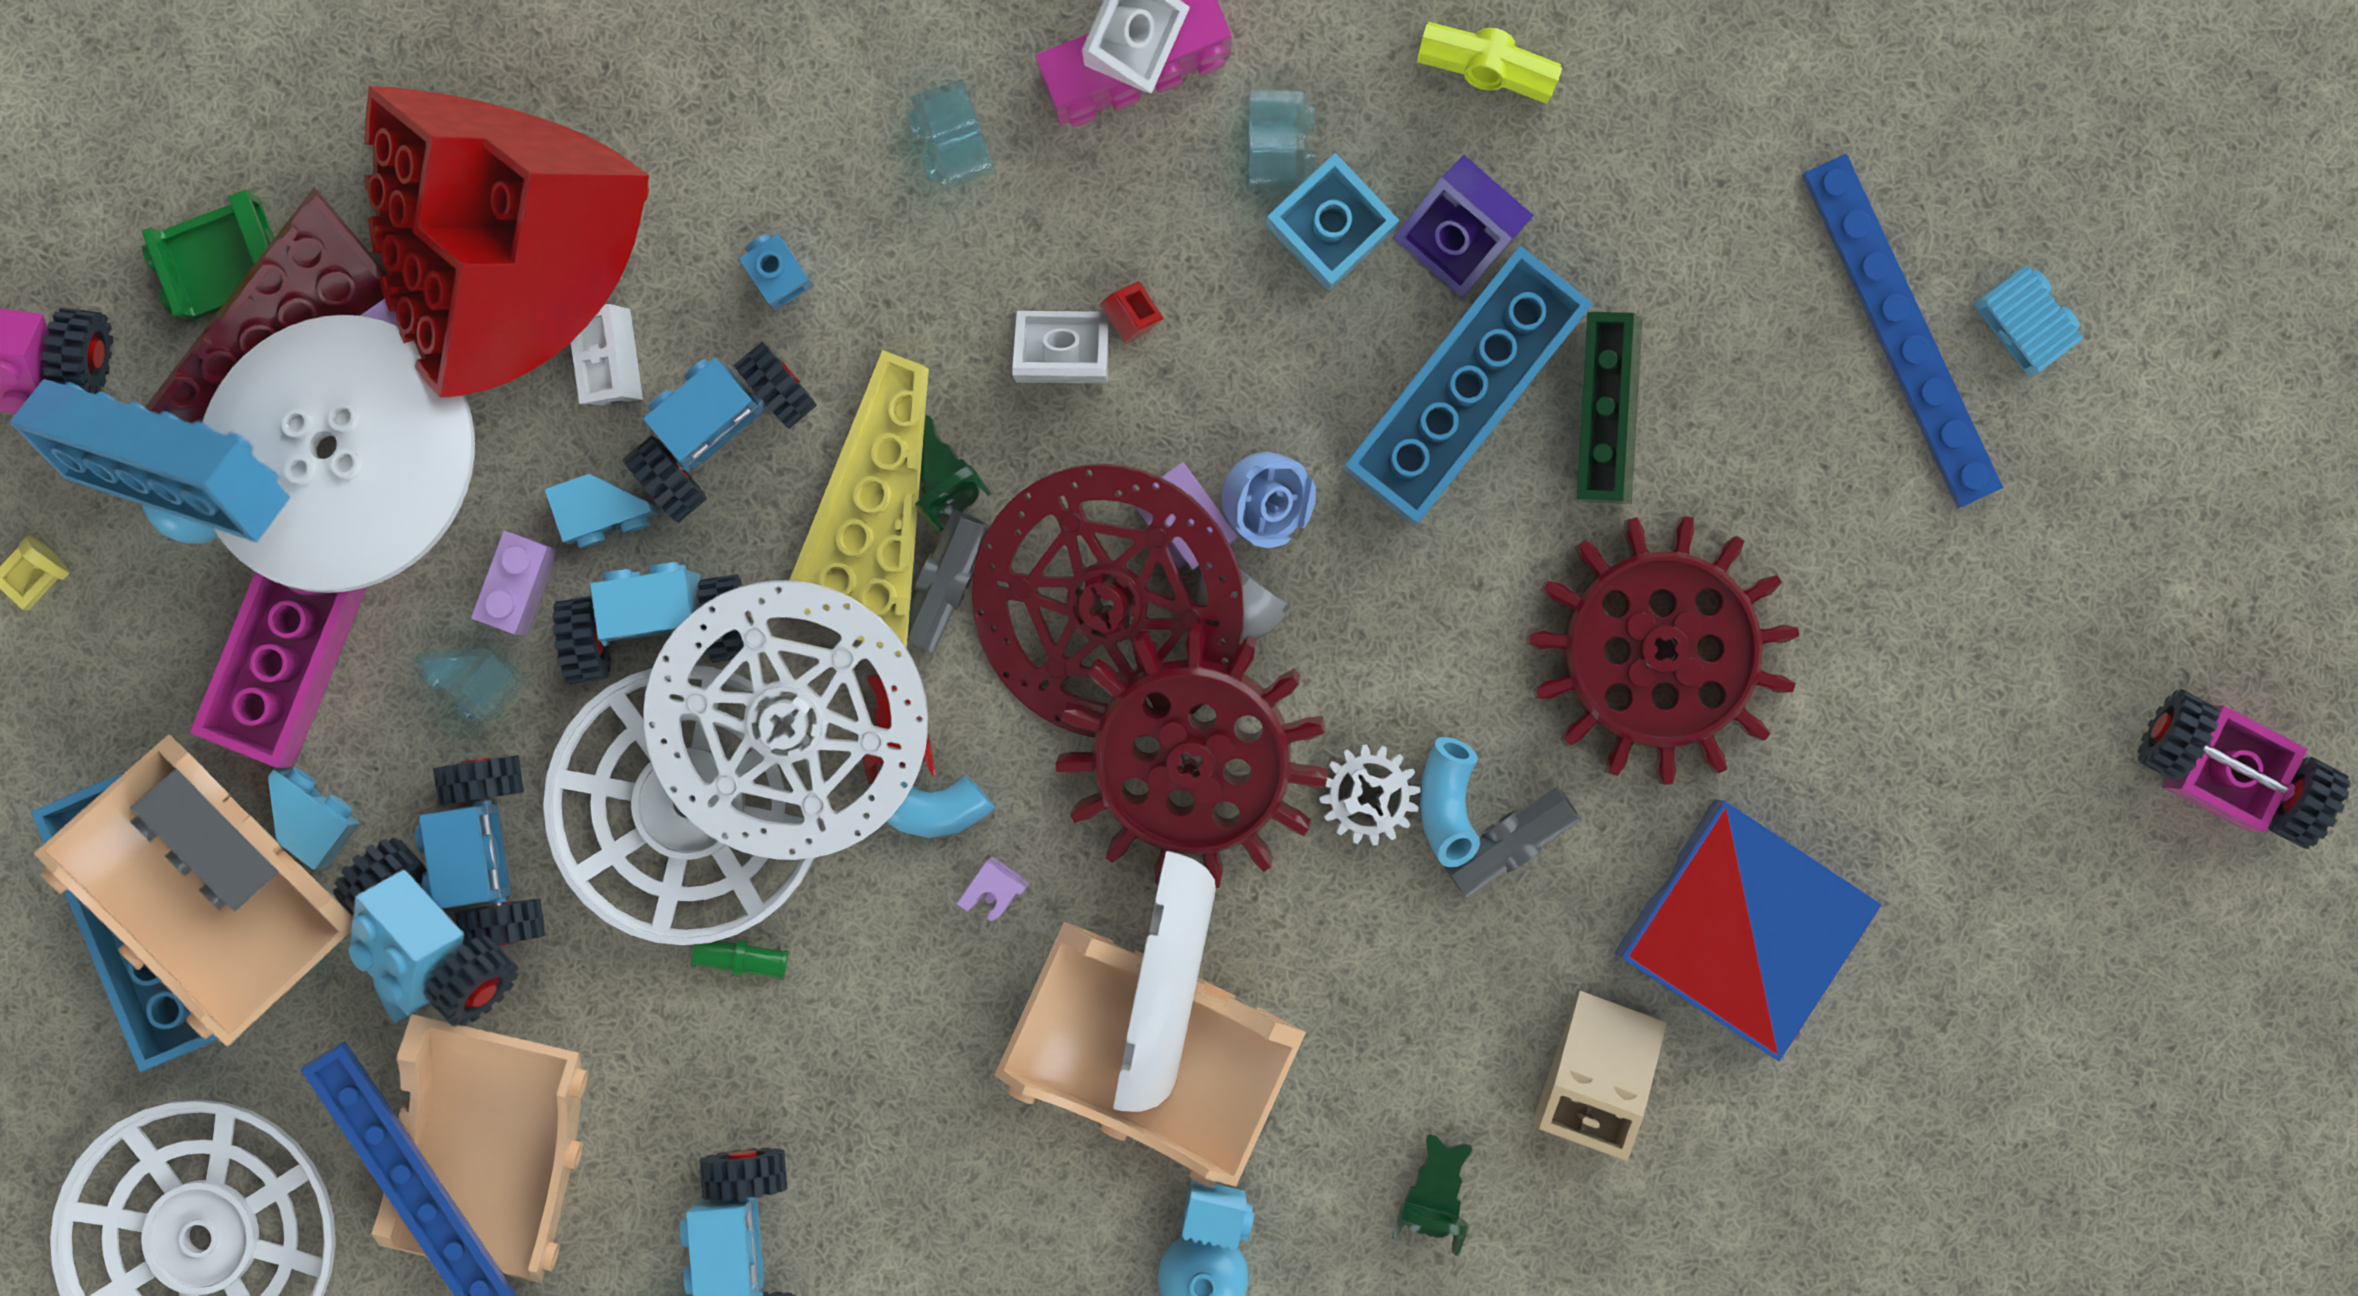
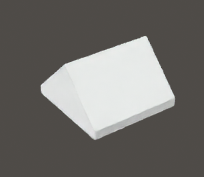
(1134, 39)
(1061, 347)

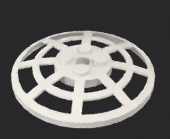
(660, 821)
(206, 1203)

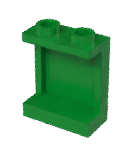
(207, 255)

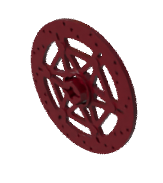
(1102, 580)

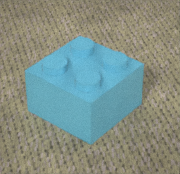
(1331, 222)

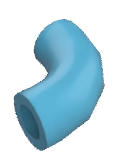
(1444, 802)
(941, 811)

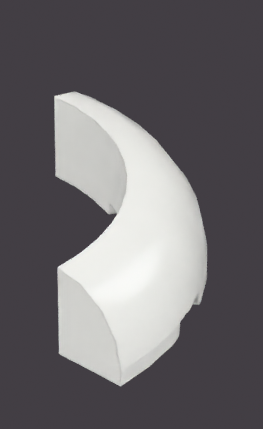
(1166, 984)

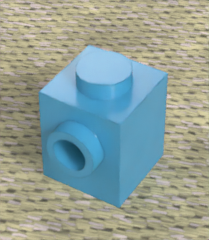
(775, 270)

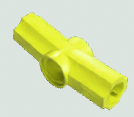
(1489, 60)

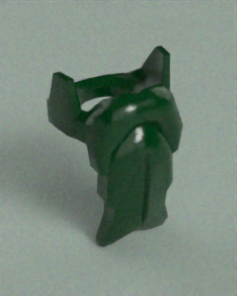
(946, 479)
(1433, 1203)

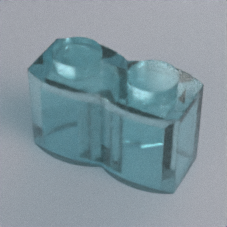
(951, 134)
(1278, 139)

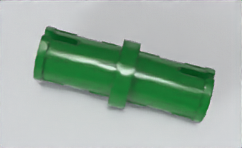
(741, 958)

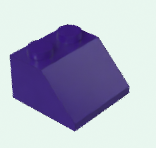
(1462, 225)

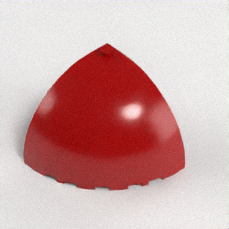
(493, 232)

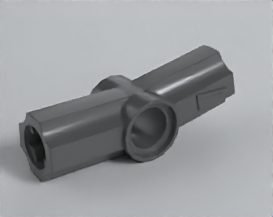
(944, 579)
(1515, 840)

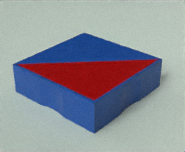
(1748, 929)

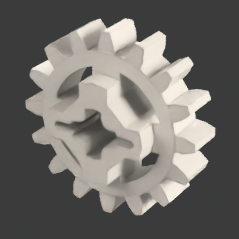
(1388, 784)

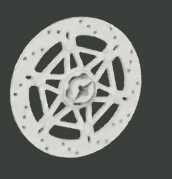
(757, 638)

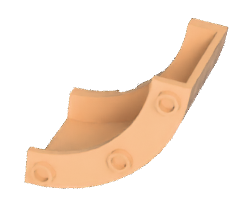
(212, 959)
(1075, 1044)
(497, 1132)

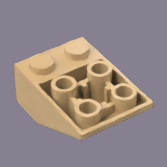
(1601, 1076)

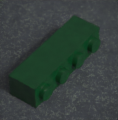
(1609, 407)

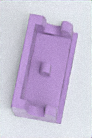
(1000, 883)

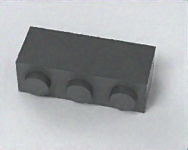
(201, 841)

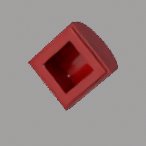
(1131, 312)

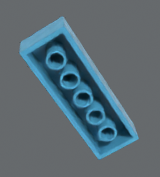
(1467, 386)
(152, 458)
(142, 1003)

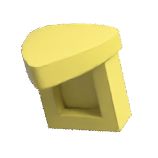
(30, 572)

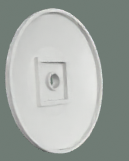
(396, 461)

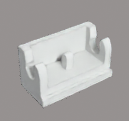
(607, 359)

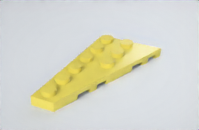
(868, 513)

